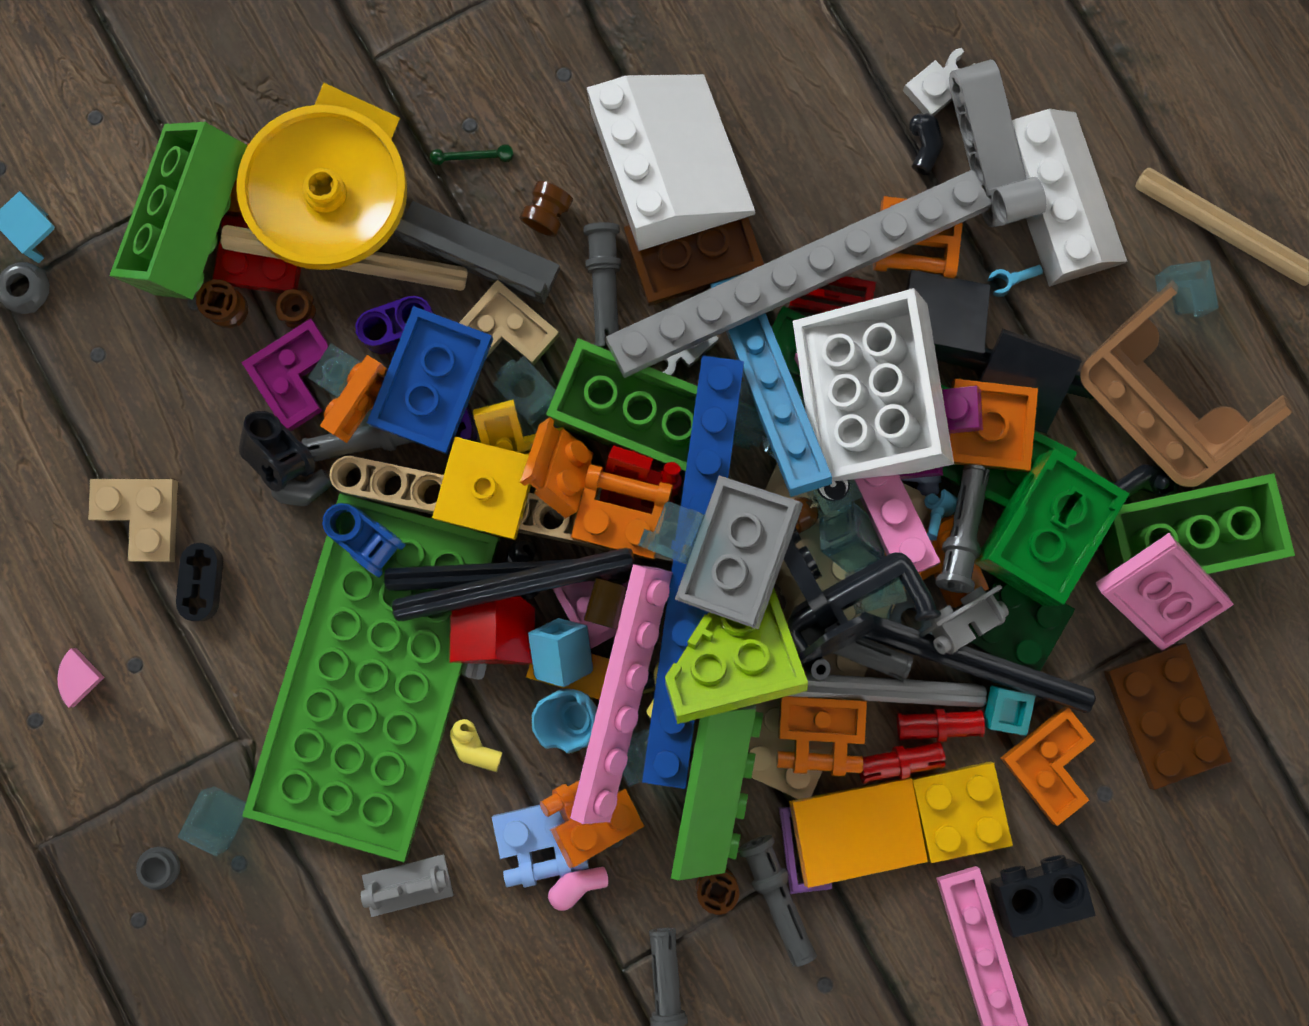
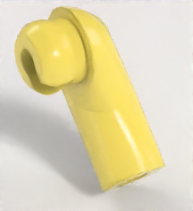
(470, 749)

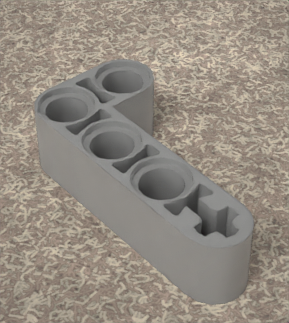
(993, 145)

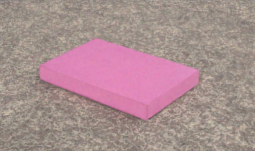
(1164, 592)

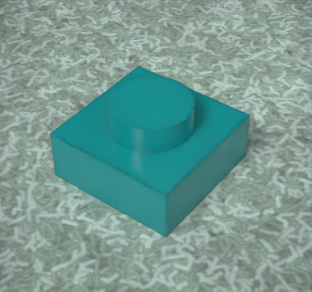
(1008, 710)

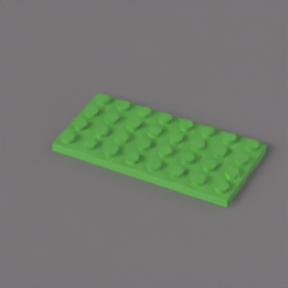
(363, 695)

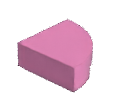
(76, 677)

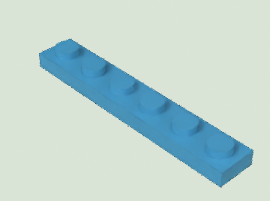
(779, 405)

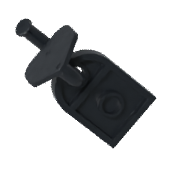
(829, 604)

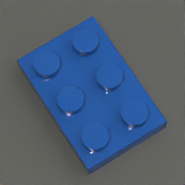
(430, 380)

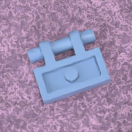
(528, 831)

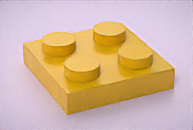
(961, 812)

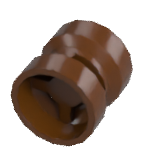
(548, 205)
(229, 310)
(715, 886)

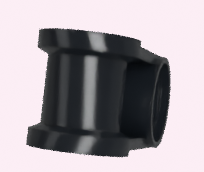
(273, 450)

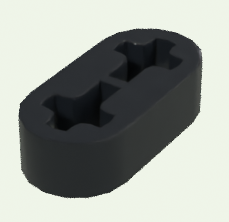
(189, 581)

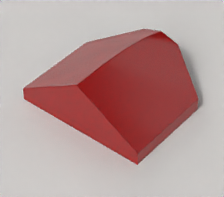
(492, 633)

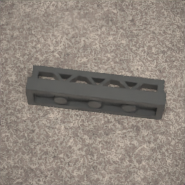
(477, 252)

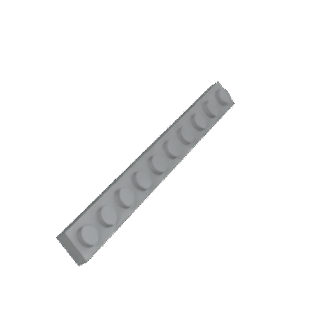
(797, 273)

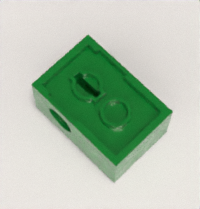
(1051, 528)

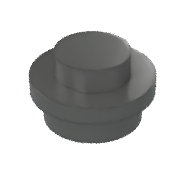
(158, 868)

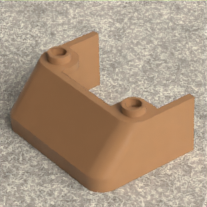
(1155, 417)

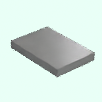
(739, 551)

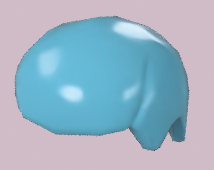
(564, 720)

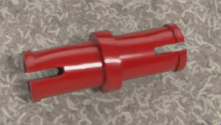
(940, 725)
(902, 762)

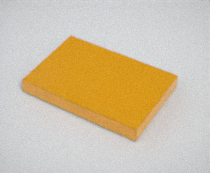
(858, 832)

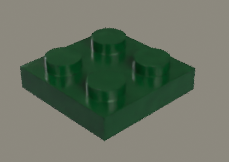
(1028, 629)

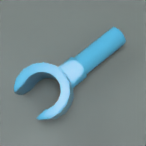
(1013, 278)
(939, 508)

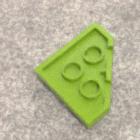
(735, 666)

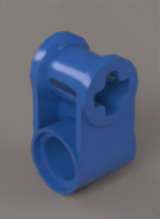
(363, 539)

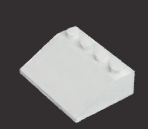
(668, 156)
(874, 387)

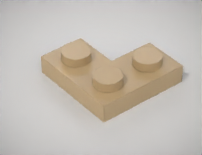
(511, 320)
(149, 508)

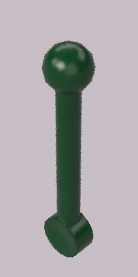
(504, 153)

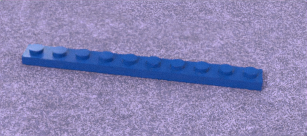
(707, 459)

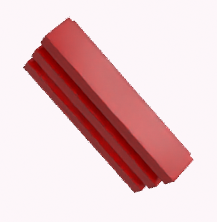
(846, 282)

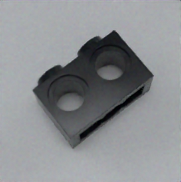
(1042, 907)

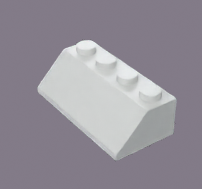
(1077, 228)

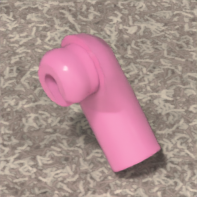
(574, 885)

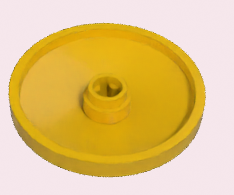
(322, 187)

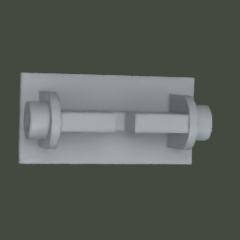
(952, 627)
(406, 885)

